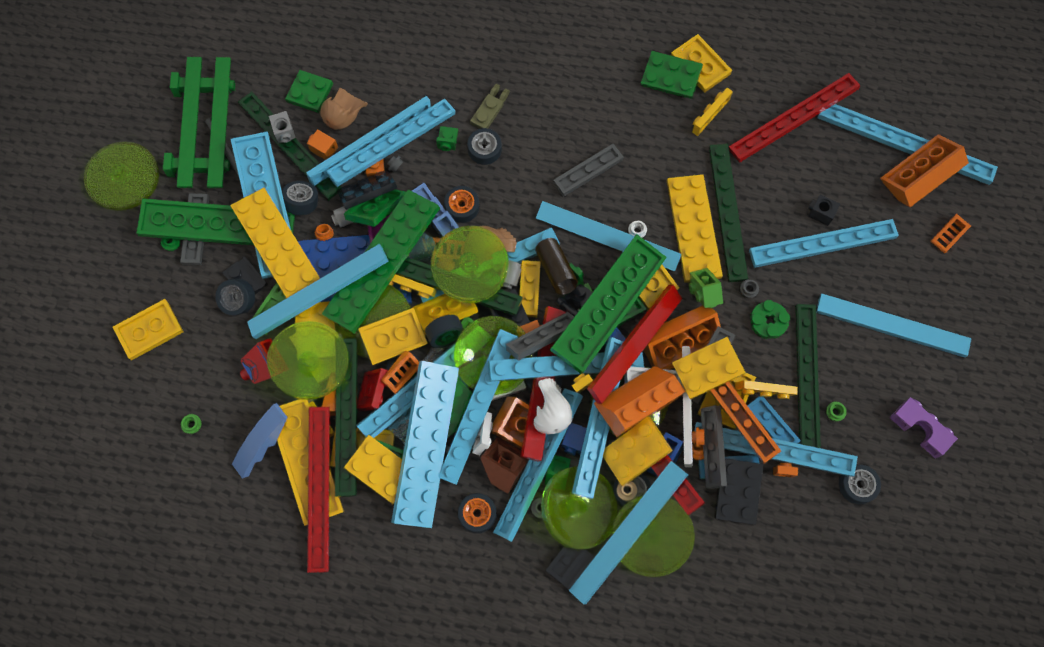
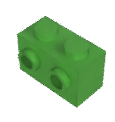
(706, 288)

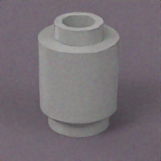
(338, 217)
(513, 274)

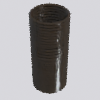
(556, 266)

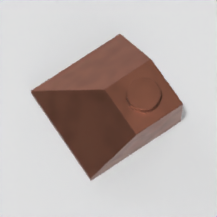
(503, 464)

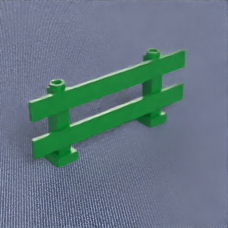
(192, 86)

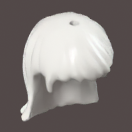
(556, 411)

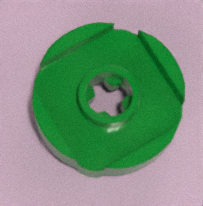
(779, 315)

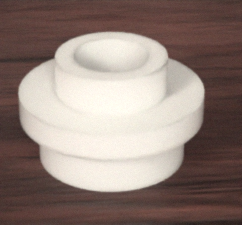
(637, 224)

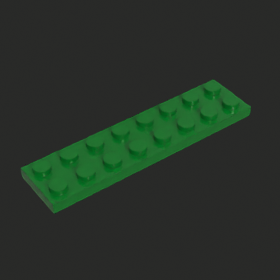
(193, 222)
(397, 239)
(608, 304)

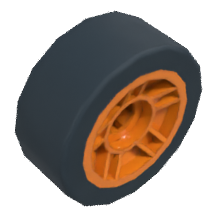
(456, 197)
(470, 505)

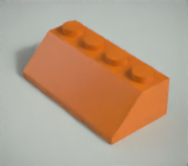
(925, 170)
(689, 329)
(639, 399)

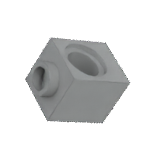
(280, 121)

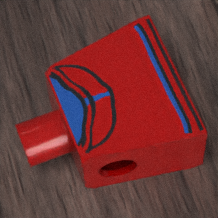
(256, 362)

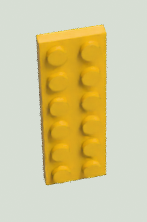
(693, 225)
(275, 242)
(294, 451)

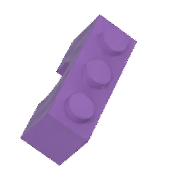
(937, 438)

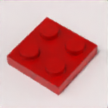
(371, 390)

